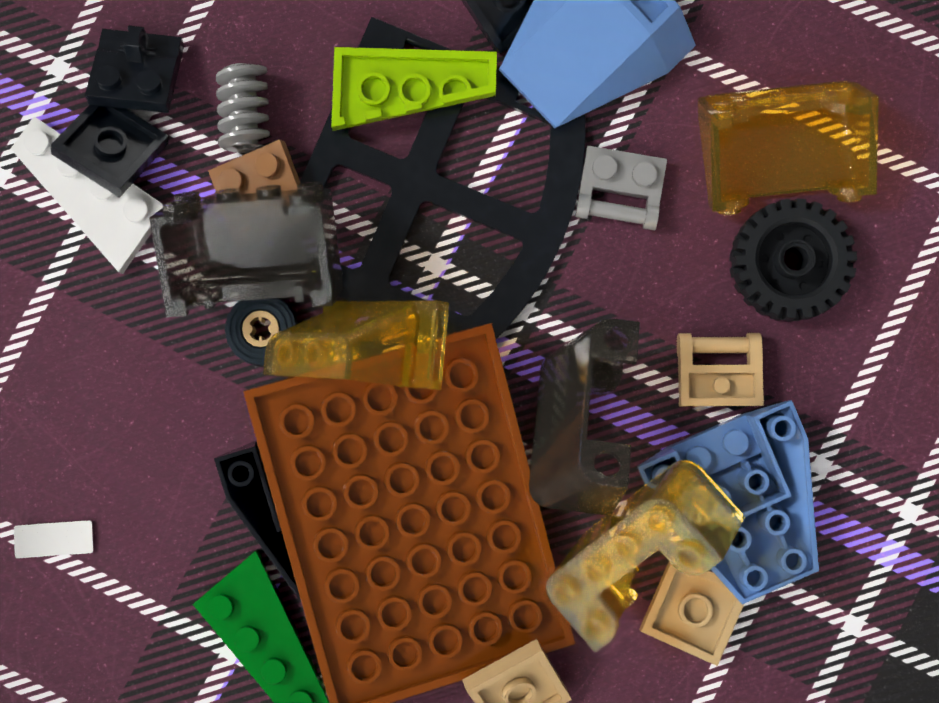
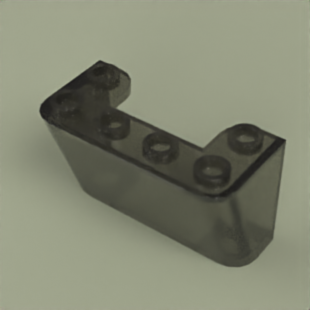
(561, 453)

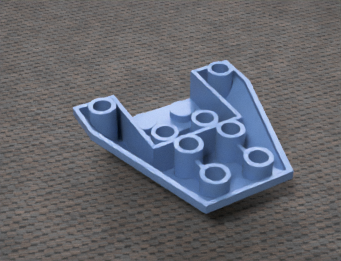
(592, 52)
(766, 473)

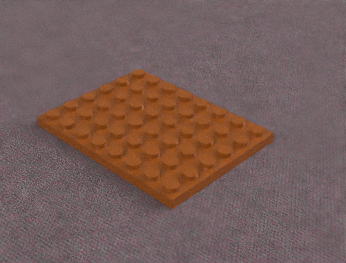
(409, 523)

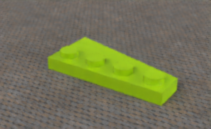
(401, 82)

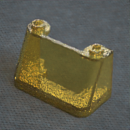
(789, 143)

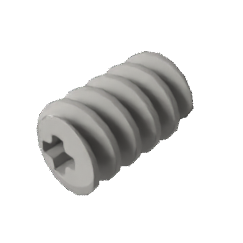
(240, 107)

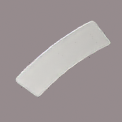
(53, 539)

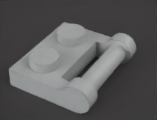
(623, 175)

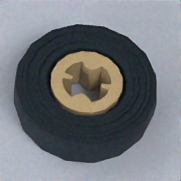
(240, 327)

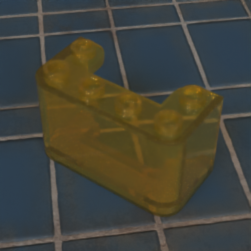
(673, 513)

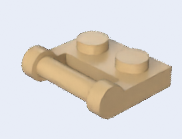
(720, 383)

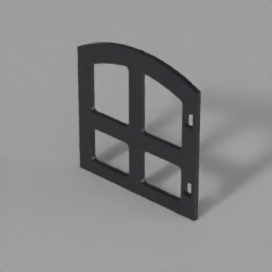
(417, 182)

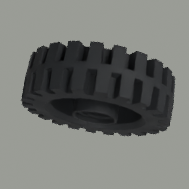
(823, 254)

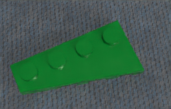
(259, 632)

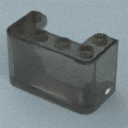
(247, 247)

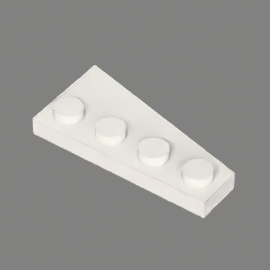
(112, 223)

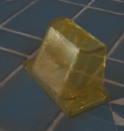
(365, 343)

